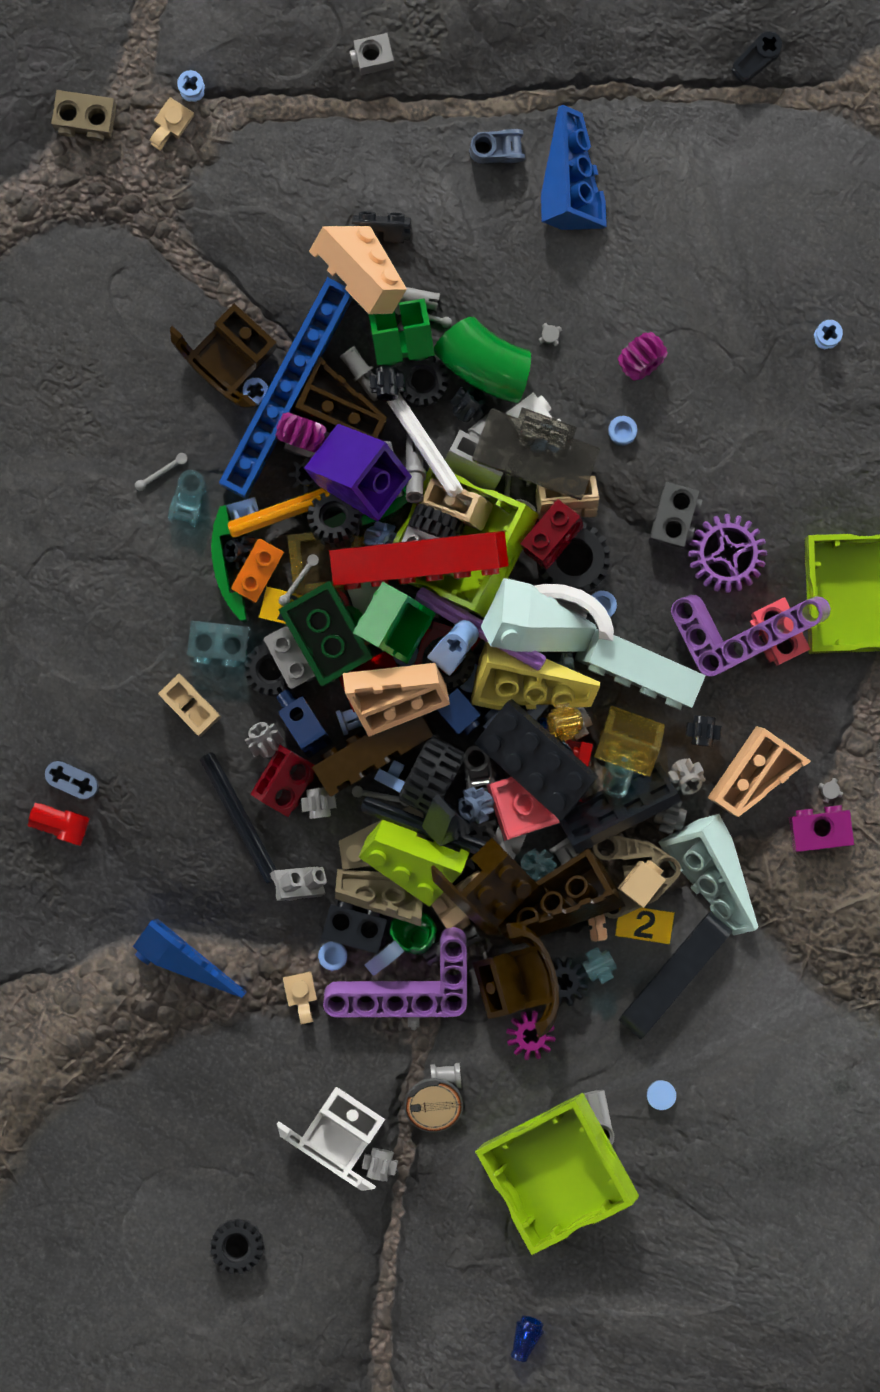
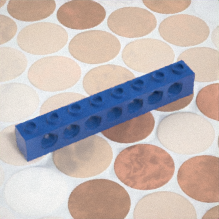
(286, 388)

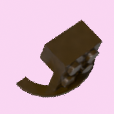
(228, 353)
(493, 892)
(520, 980)

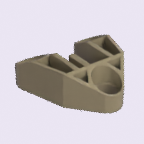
(631, 849)

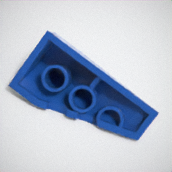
(569, 185)
(171, 952)

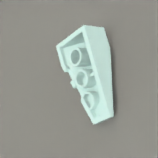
(530, 621)
(713, 868)

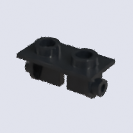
(391, 225)

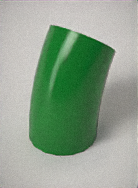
(485, 360)

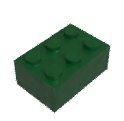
(326, 633)

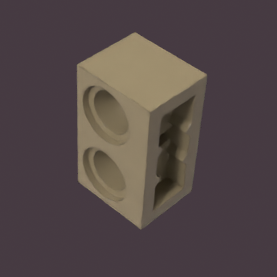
(86, 107)

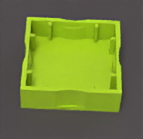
(848, 576)
(478, 591)
(557, 1173)

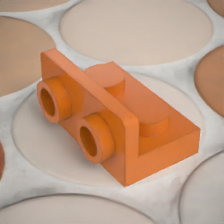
(257, 570)

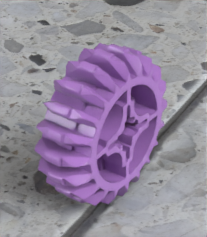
(732, 566)

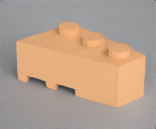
(362, 264)
(395, 695)
(755, 771)

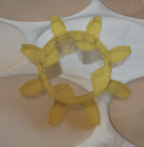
(564, 721)

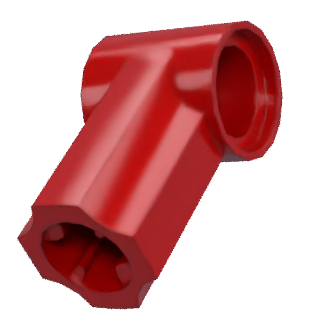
(65, 825)

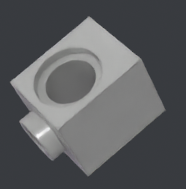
(381, 45)

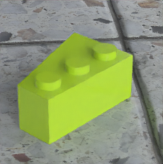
(409, 859)

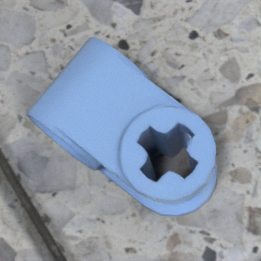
(454, 646)

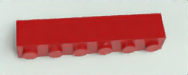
(419, 558)

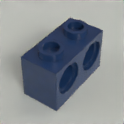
(460, 714)

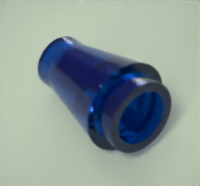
(527, 1335)

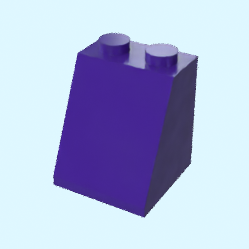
(358, 471)

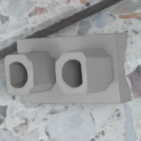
(299, 883)

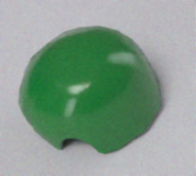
(414, 938)

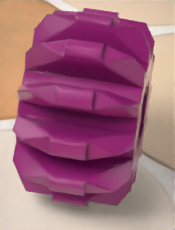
(642, 356)
(300, 432)
(530, 1045)

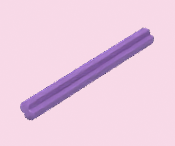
(455, 614)

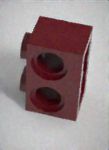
(552, 534)
(278, 777)

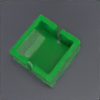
(412, 342)
(394, 622)

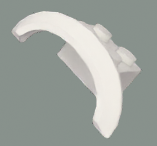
(581, 604)
(338, 1136)

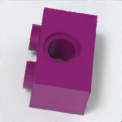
(838, 834)

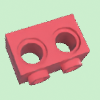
(798, 642)

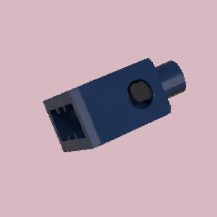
(307, 731)

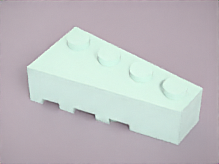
(643, 669)

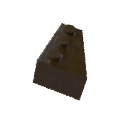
(333, 401)

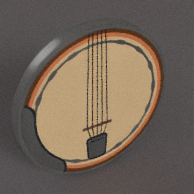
(433, 1105)

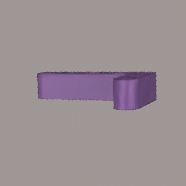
(748, 639)
(407, 990)

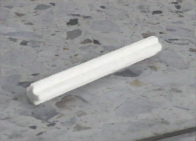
(425, 446)

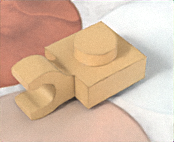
(171, 120)
(299, 992)

